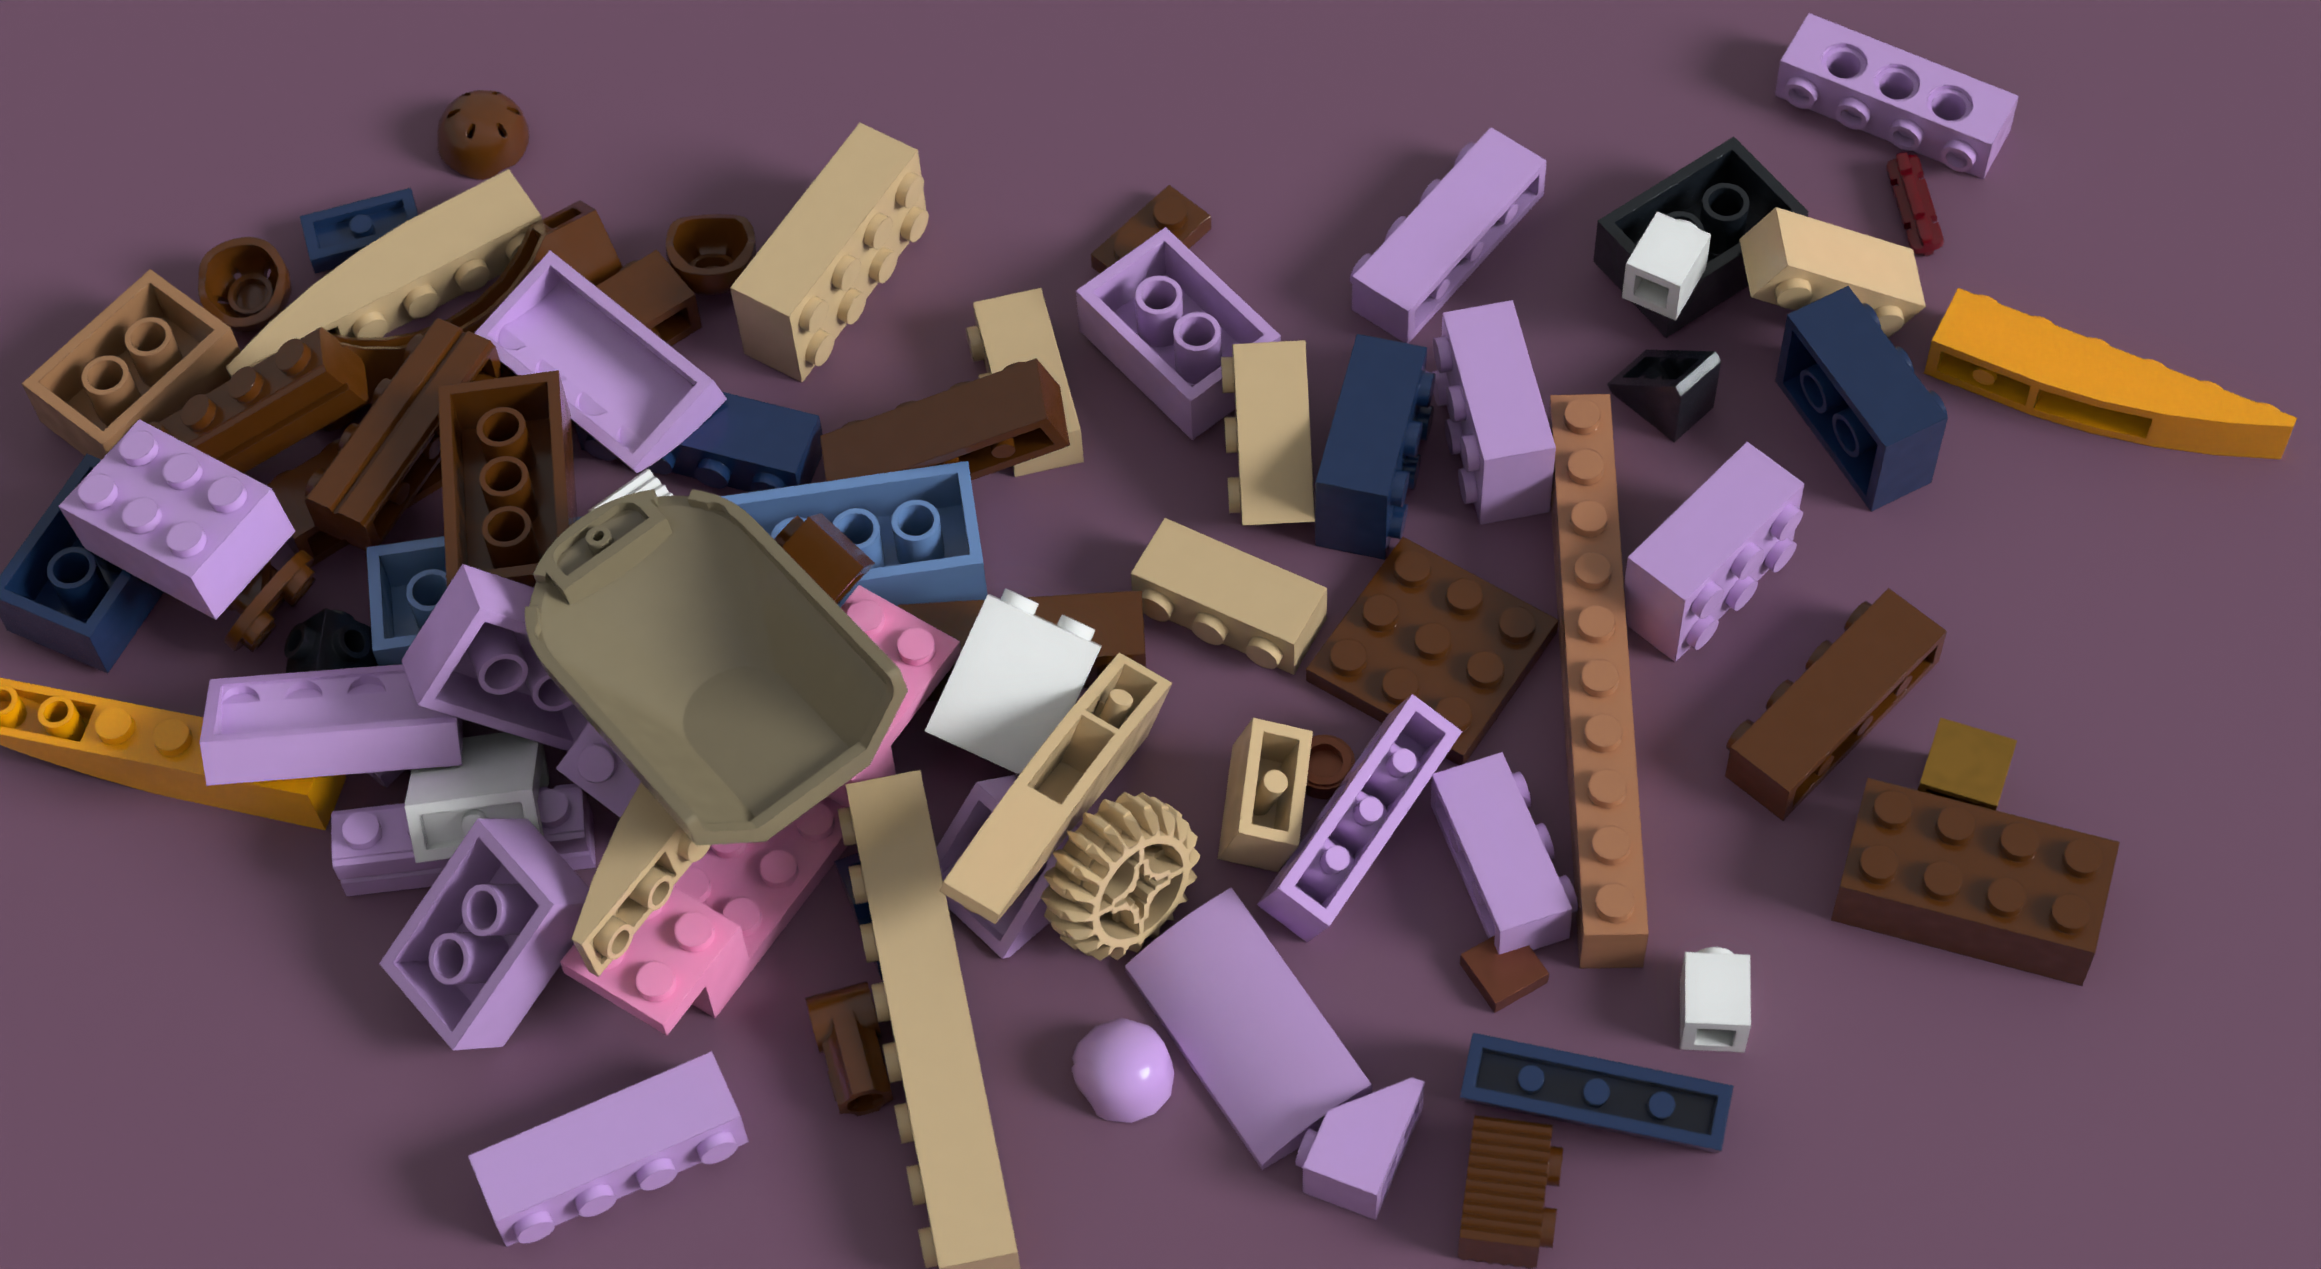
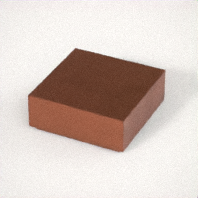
(1503, 976)

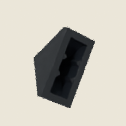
(1669, 388)

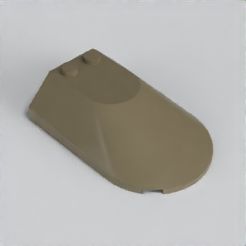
(710, 662)

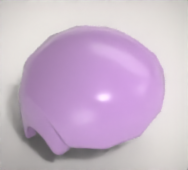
(1123, 1070)

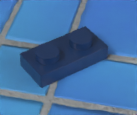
(345, 229)

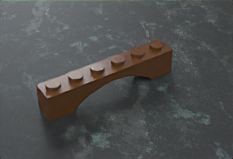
(571, 234)

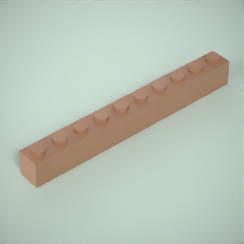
(1596, 687)

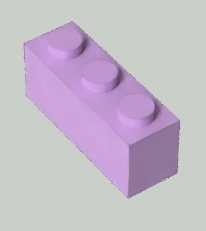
(1503, 854)

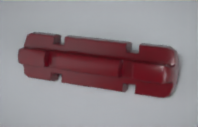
(1915, 204)

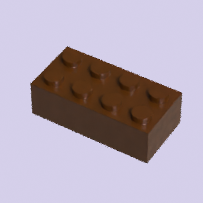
(505, 473)
(1976, 882)

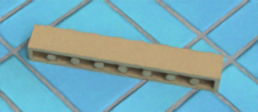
(931, 1026)

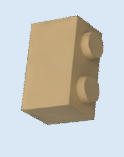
(1265, 795)

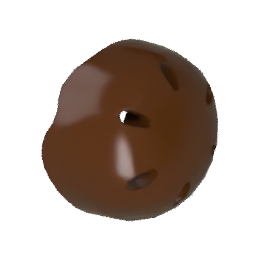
(484, 117)
(710, 250)
(252, 297)

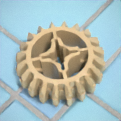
(1120, 876)

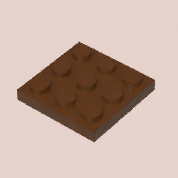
(1434, 636)

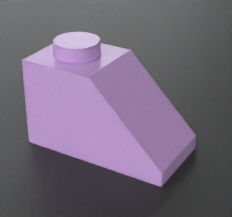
(1361, 1147)

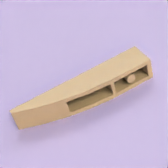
(408, 269)
(1057, 787)
(632, 879)

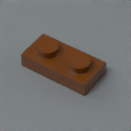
(1166, 210)

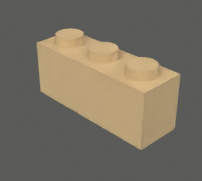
(1803, 259)
(1020, 330)
(1269, 432)
(1229, 596)

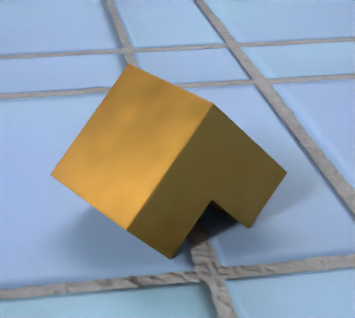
(1967, 764)

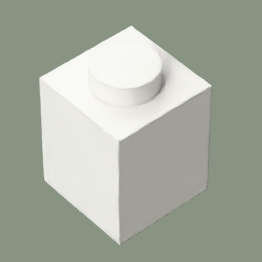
(1666, 265)
(1715, 1000)

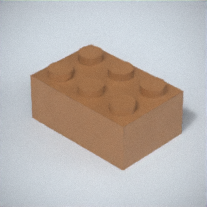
(131, 365)

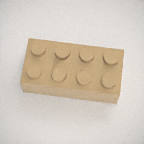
(830, 253)

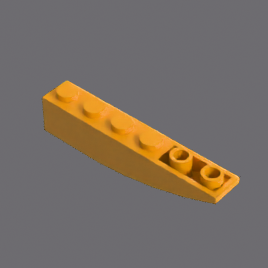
(2095, 386)
(148, 752)

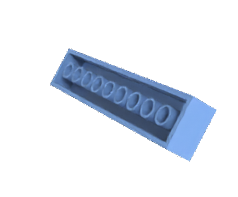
(908, 522)

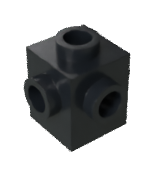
(329, 643)

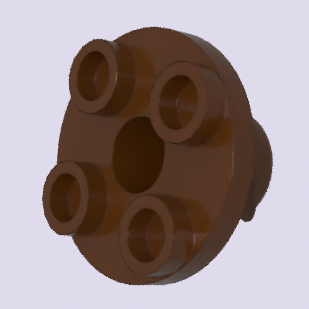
(264, 596)

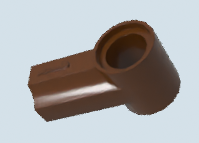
(848, 1035)

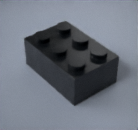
(1719, 194)

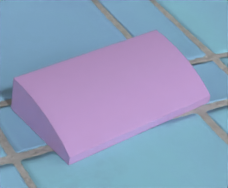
(615, 371)
(322, 726)
(1246, 1027)

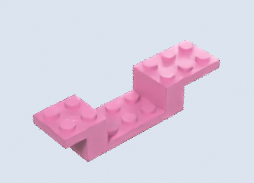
(745, 894)

